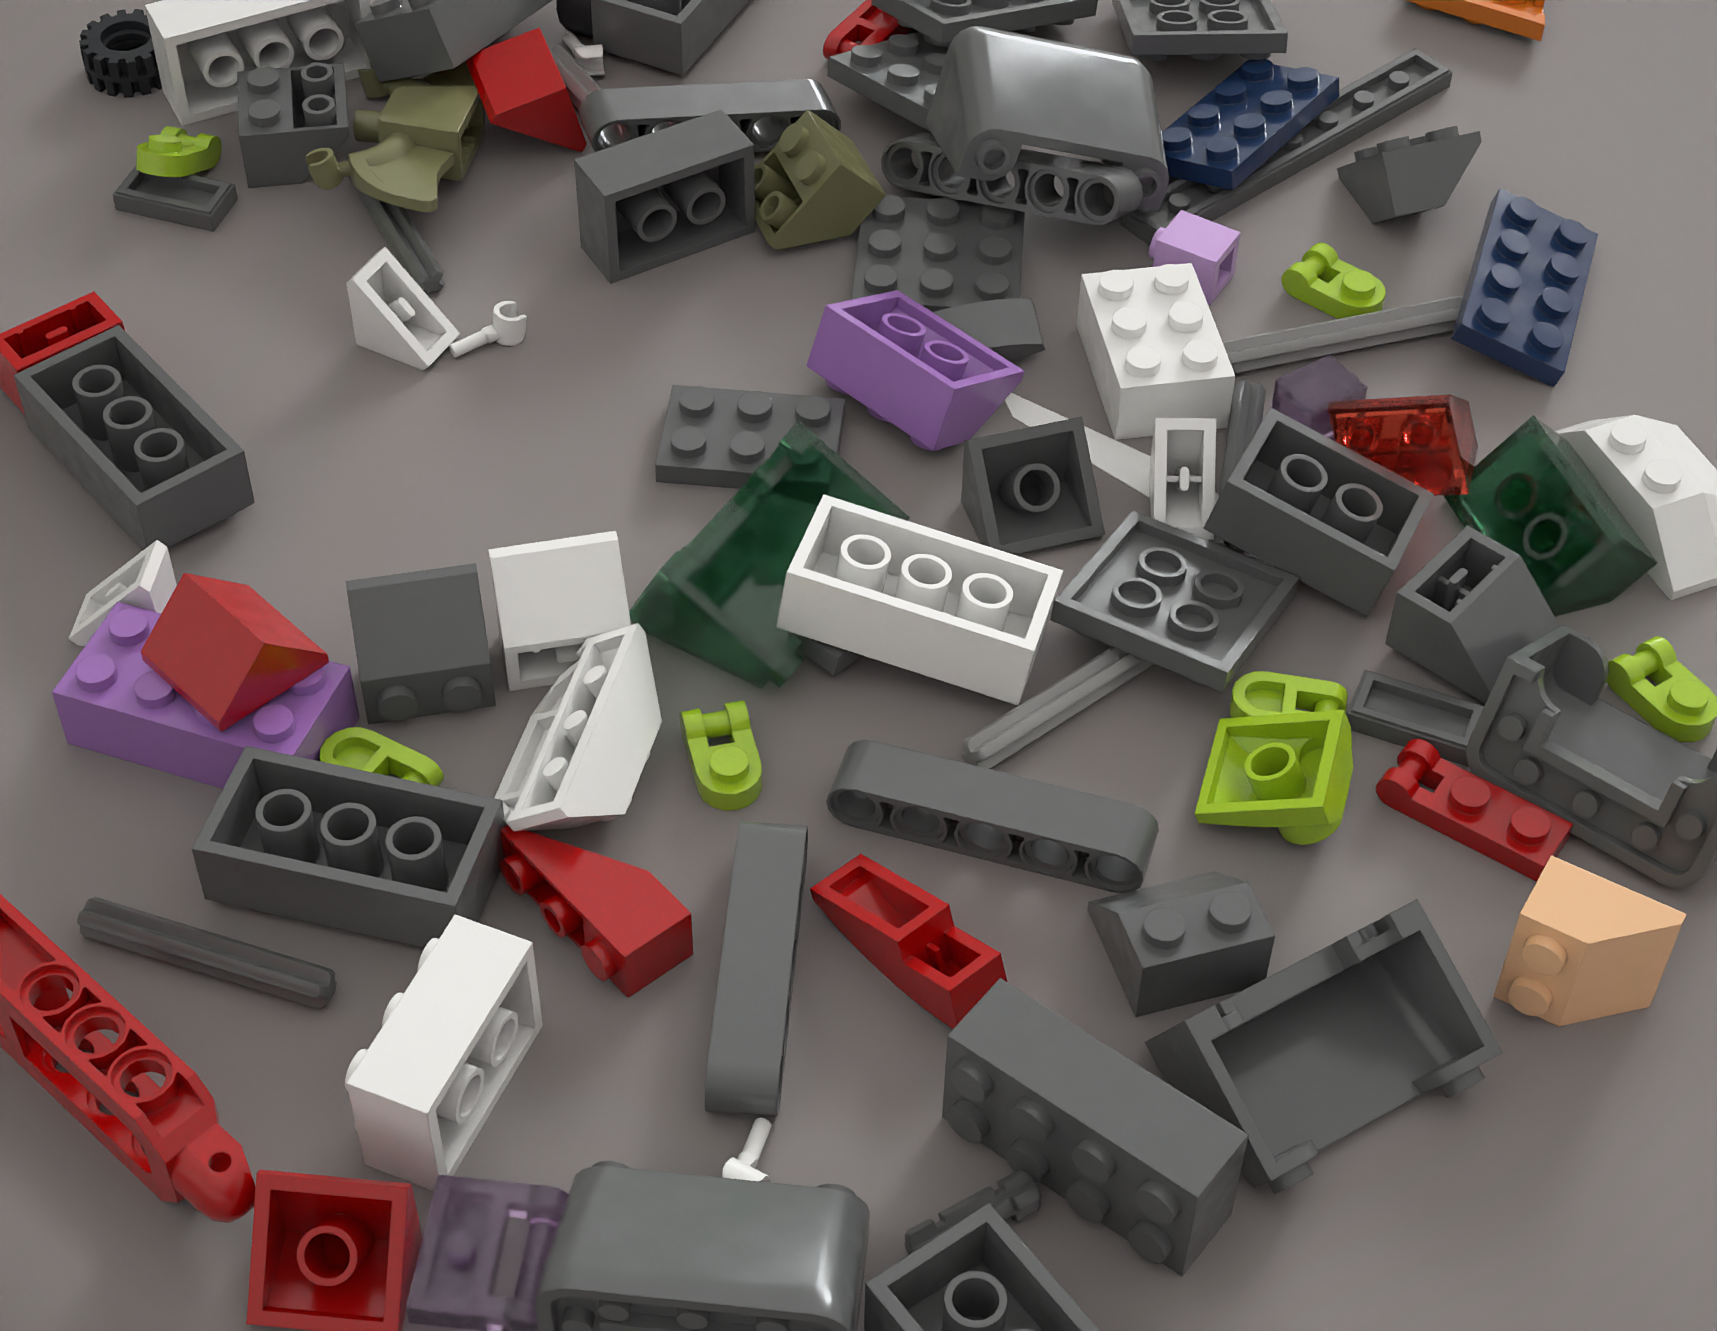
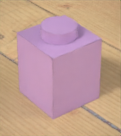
(1200, 242)

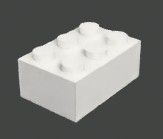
(1153, 348)
(445, 1052)

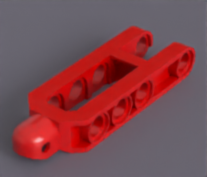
(173, 1124)

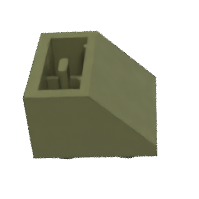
(812, 186)

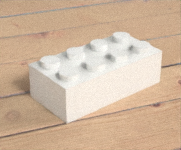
(209, 41)
(918, 599)

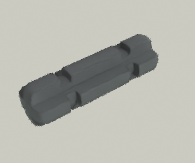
(1015, 1198)

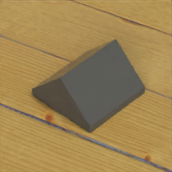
(1031, 487)

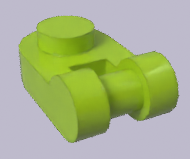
(177, 154)
(1333, 284)
(1279, 693)
(1680, 701)
(375, 753)
(727, 773)

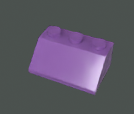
(911, 368)

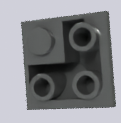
(1409, 174)

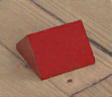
(526, 90)
(227, 649)
(331, 1252)

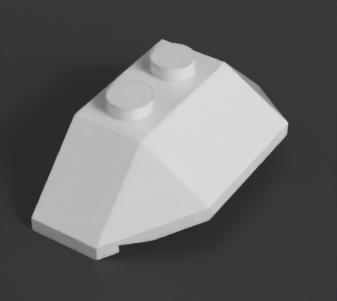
(1662, 492)
(586, 738)

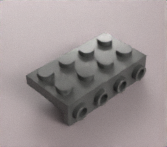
(946, 18)

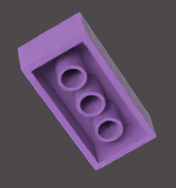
(131, 713)

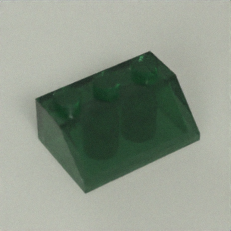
(1557, 516)

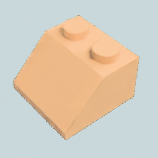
(1586, 948)

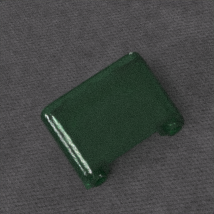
(728, 583)

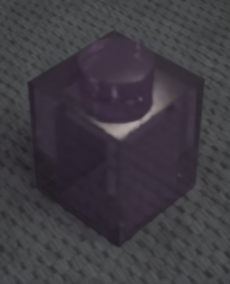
(1308, 390)

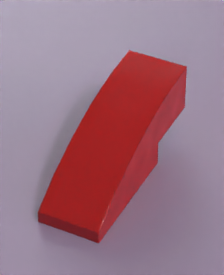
(909, 938)

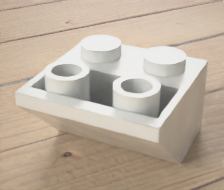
(553, 600)

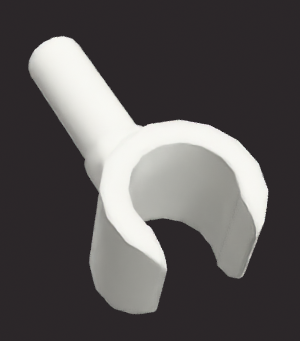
(588, 57)
(506, 330)
(745, 1164)

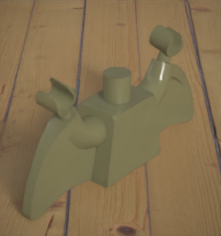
(422, 135)

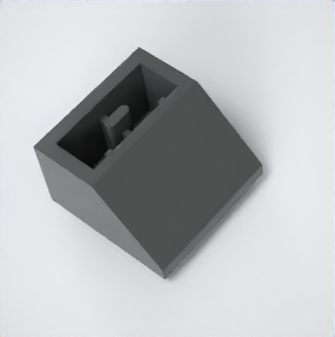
(286, 117)
(1469, 612)

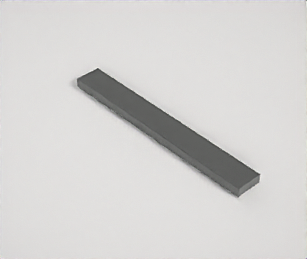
(1354, 113)

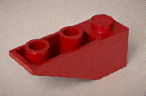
(610, 909)

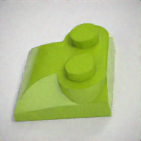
(1279, 774)

